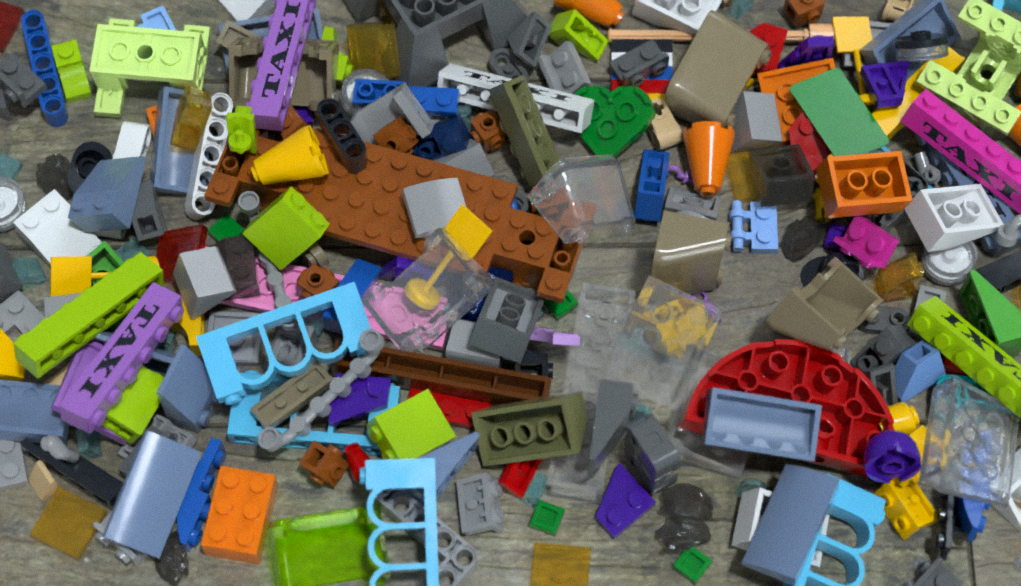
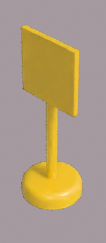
(851, 36)
(468, 230)
(74, 274)

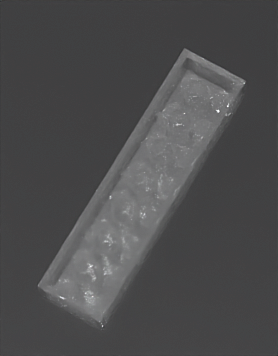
(599, 323)

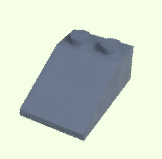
(108, 195)
(187, 391)
(448, 463)

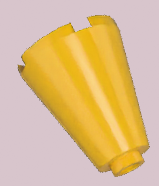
(291, 159)

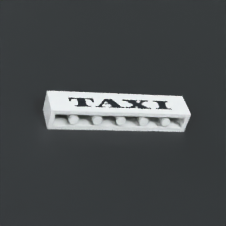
(555, 106)

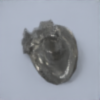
(53, 175)
(802, 238)
(685, 501)
(682, 533)
(173, 560)

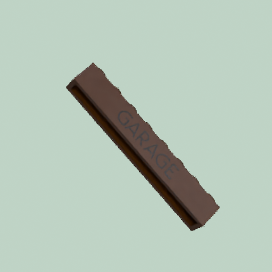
(451, 376)

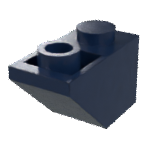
(445, 139)

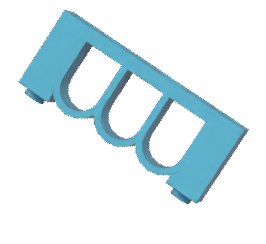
(220, 360)
(245, 428)
(403, 475)
(861, 511)

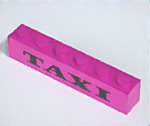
(966, 147)

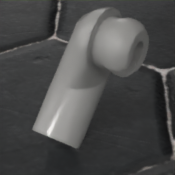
(924, 168)
(59, 449)

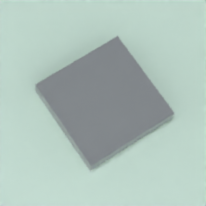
(245, 350)

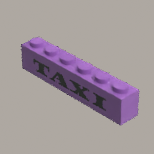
(280, 62)
(121, 358)

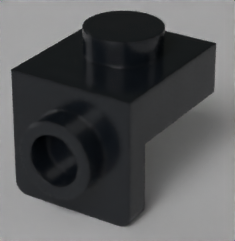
(535, 364)

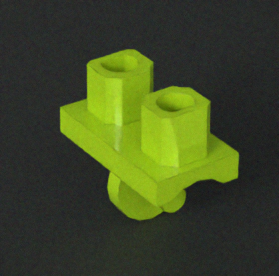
(242, 130)

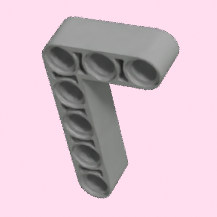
(449, 554)

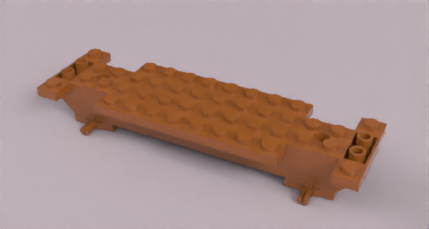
(372, 211)

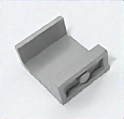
(389, 107)

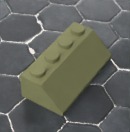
(524, 128)
(531, 429)

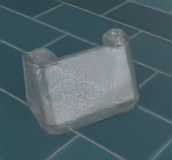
(584, 195)
(429, 294)

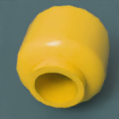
(904, 418)

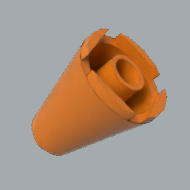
(599, 11)
(708, 155)

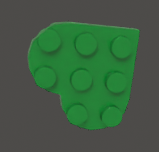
(616, 118)

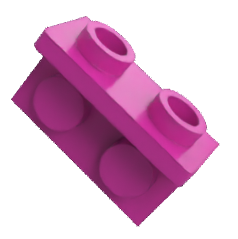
(867, 242)

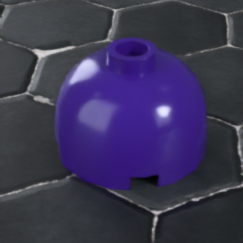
(891, 456)

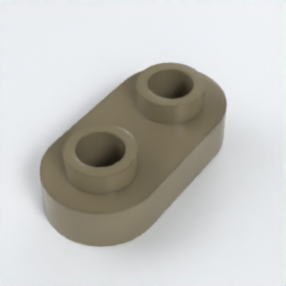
(315, 255)

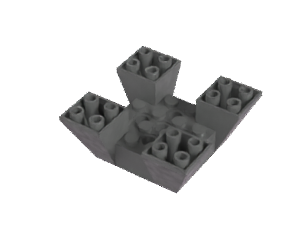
(427, 22)

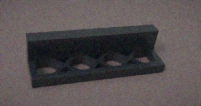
(81, 474)

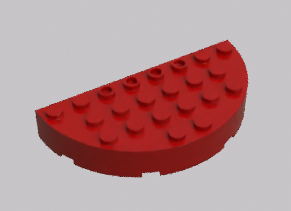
(807, 375)

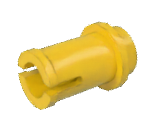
(819, 206)

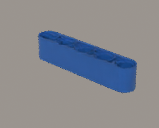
(42, 58)

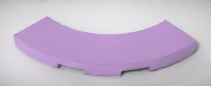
(555, 337)

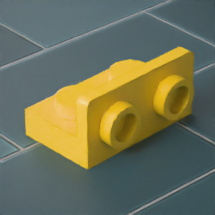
(906, 507)

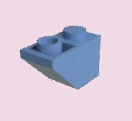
(917, 370)

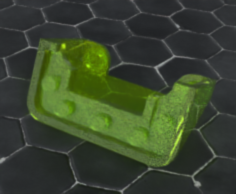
(326, 548)

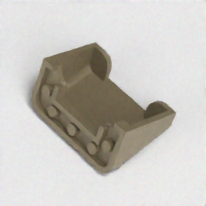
(715, 71)
(314, 79)
(690, 252)
(826, 308)

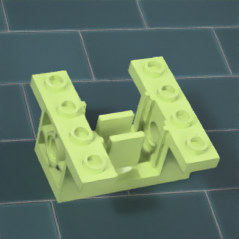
(998, 51)
(145, 54)

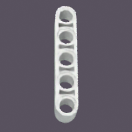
(132, 142)
(201, 165)

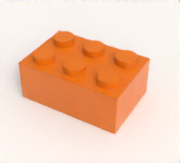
(864, 184)
(239, 515)

